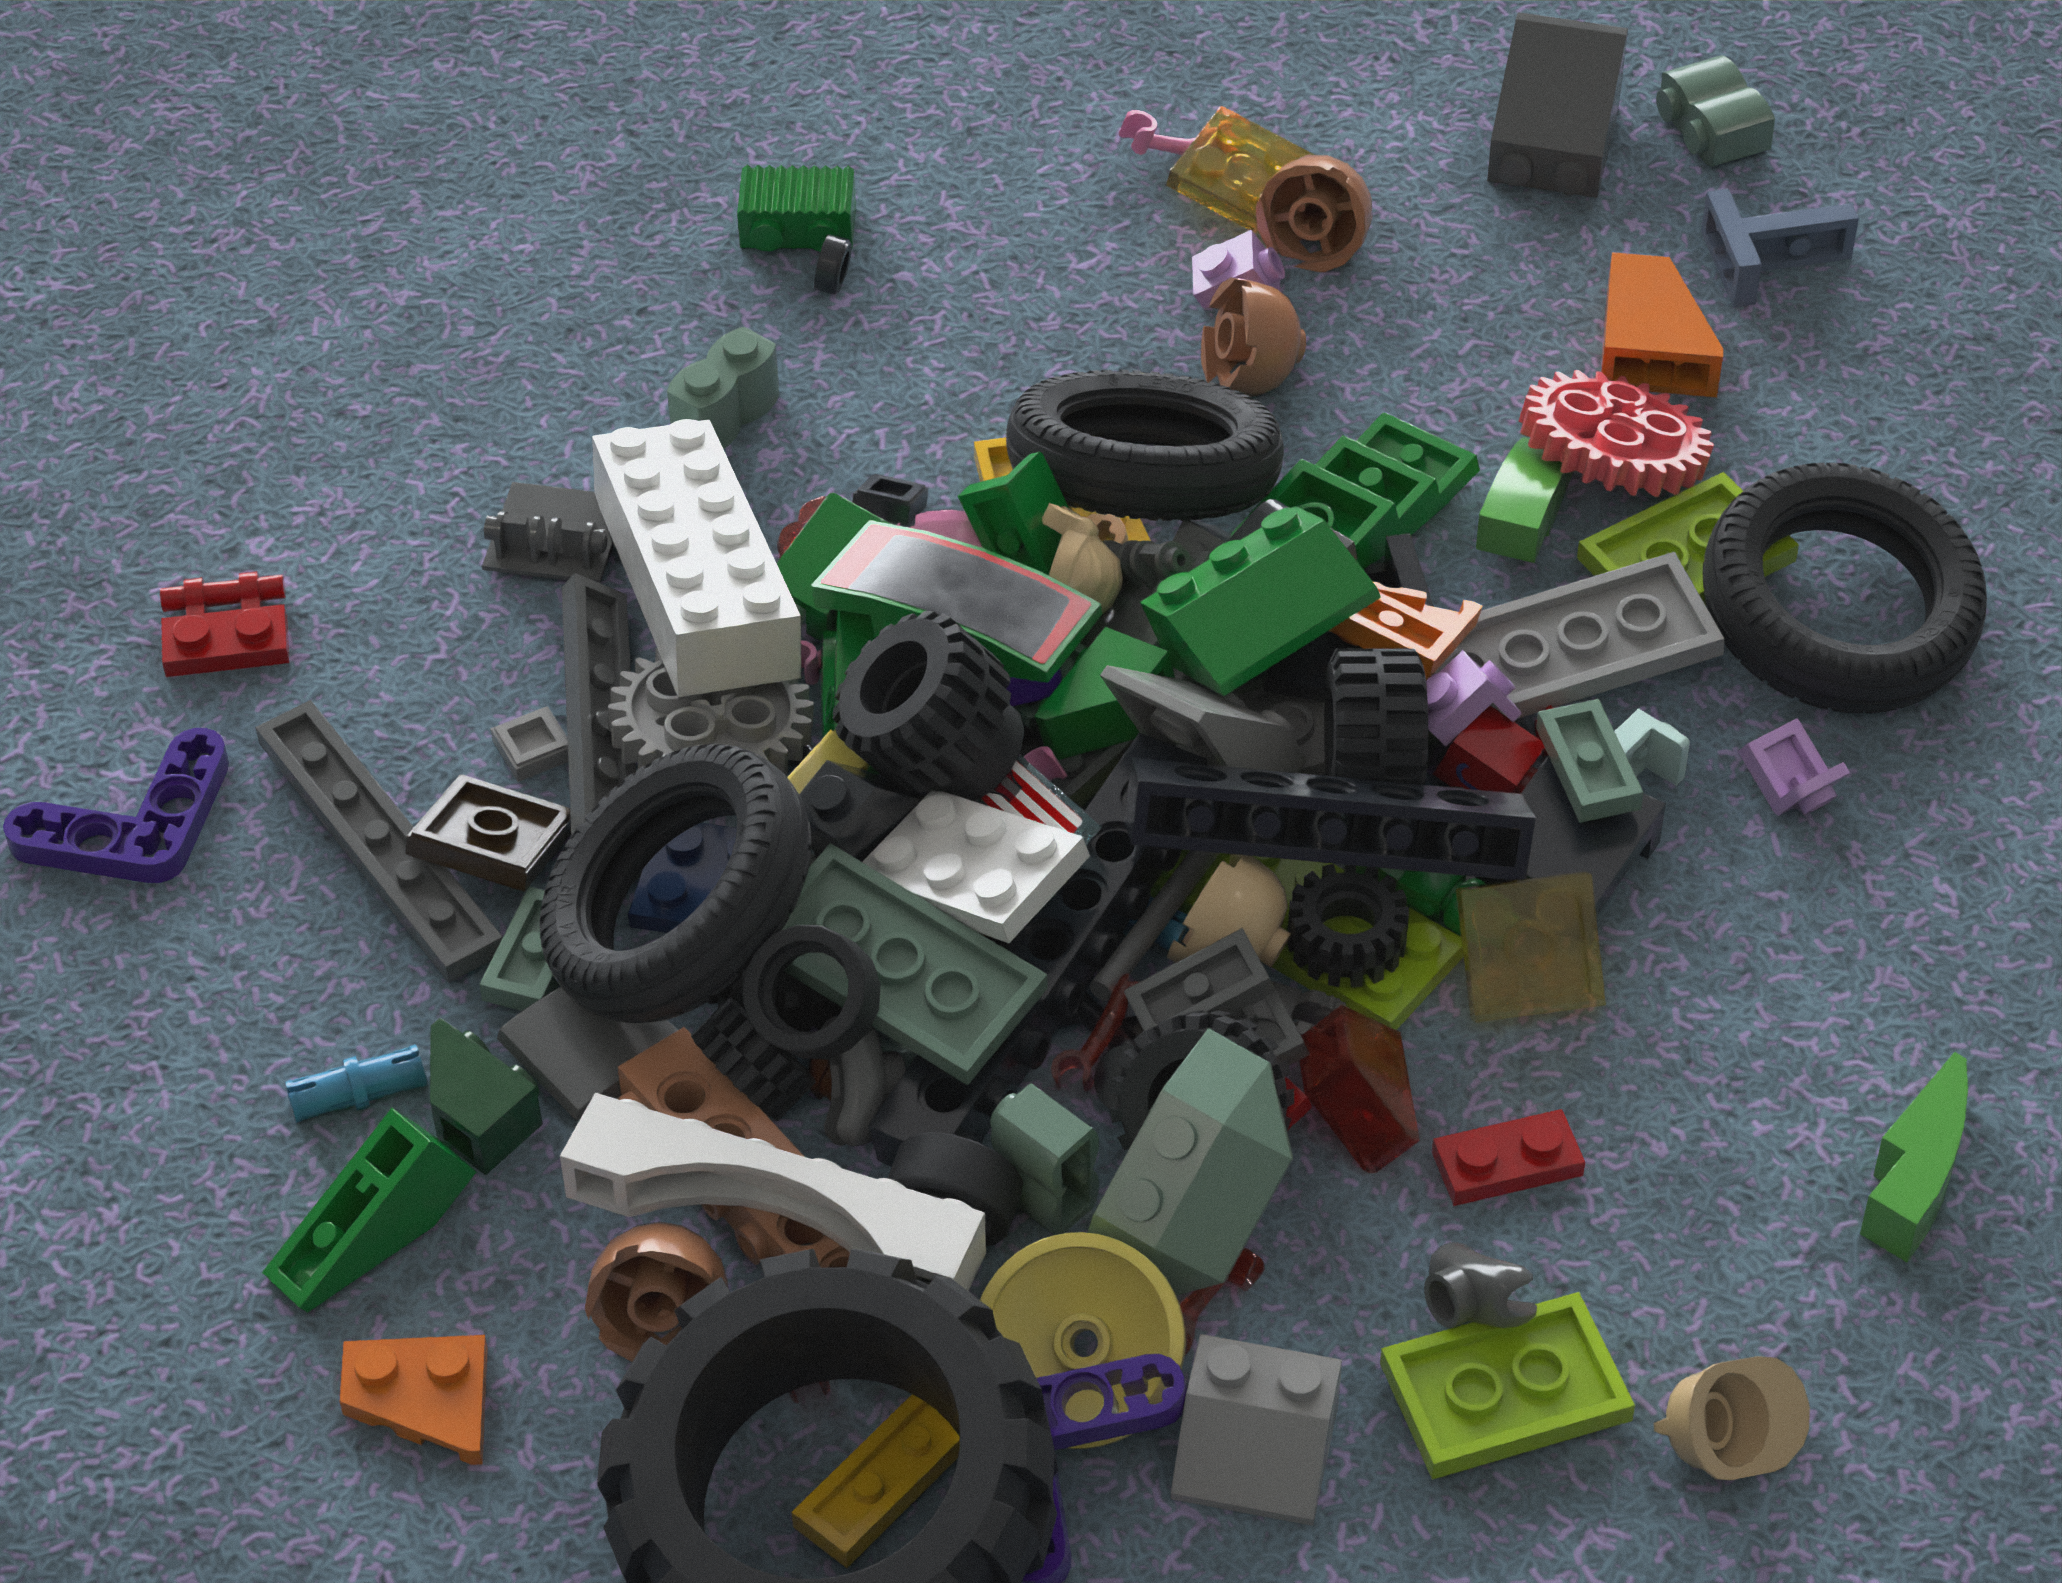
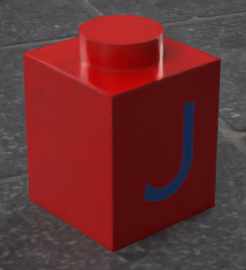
(1491, 755)

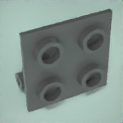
(548, 534)
(1143, 569)

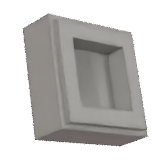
(531, 743)

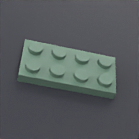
(940, 981)

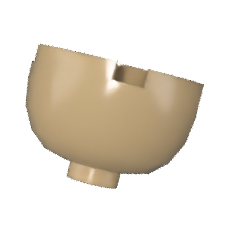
(1235, 898)

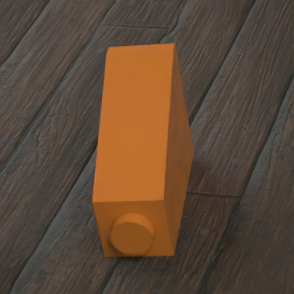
(1657, 329)

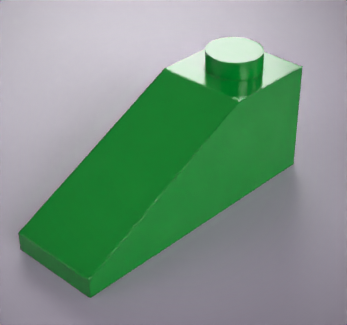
(373, 1209)

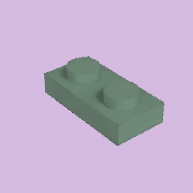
(1589, 760)
(518, 968)

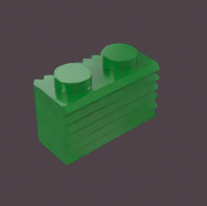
(795, 206)

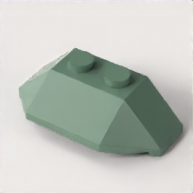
(1200, 1166)

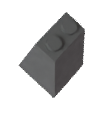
(1557, 105)

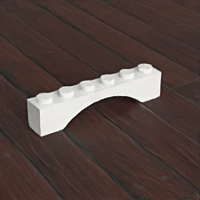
(651, 1161)

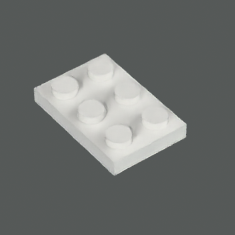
(978, 862)

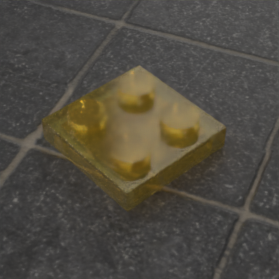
(1231, 166)
(1531, 946)

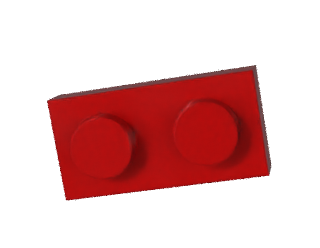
(1508, 1157)

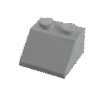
(1256, 1429)

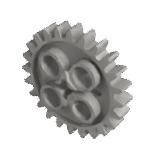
(652, 721)

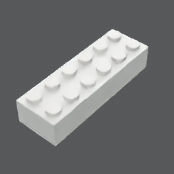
(696, 558)

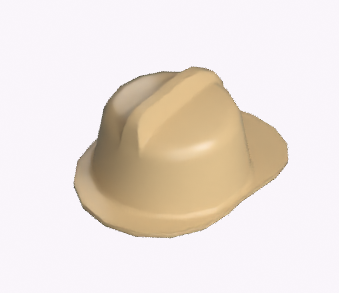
(1738, 1418)

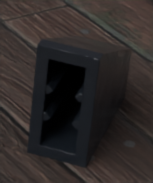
(854, 808)

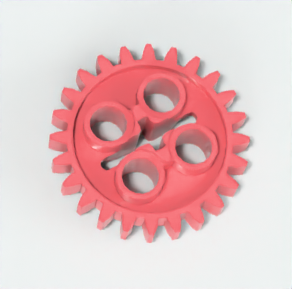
(1615, 433)

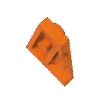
(1405, 621)
(420, 1389)

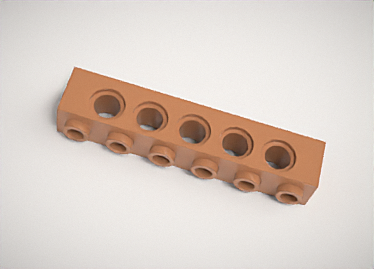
(686, 1085)

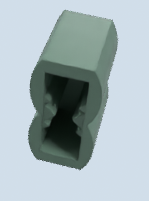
(1716, 110)
(729, 386)
(1051, 1154)

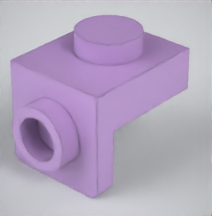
(1236, 258)
(1463, 693)
(1791, 769)

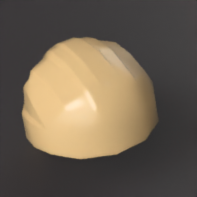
(1082, 557)

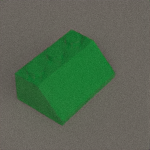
(1258, 600)

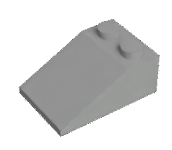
(1205, 721)

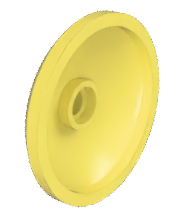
(1082, 1285)

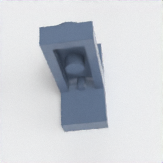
(1772, 241)

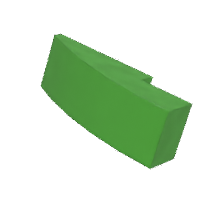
(1521, 504)
(1917, 1163)

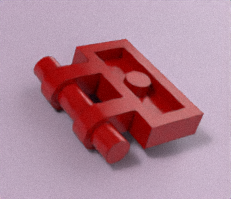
(224, 638)

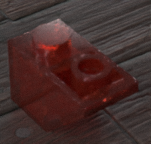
(1361, 1086)

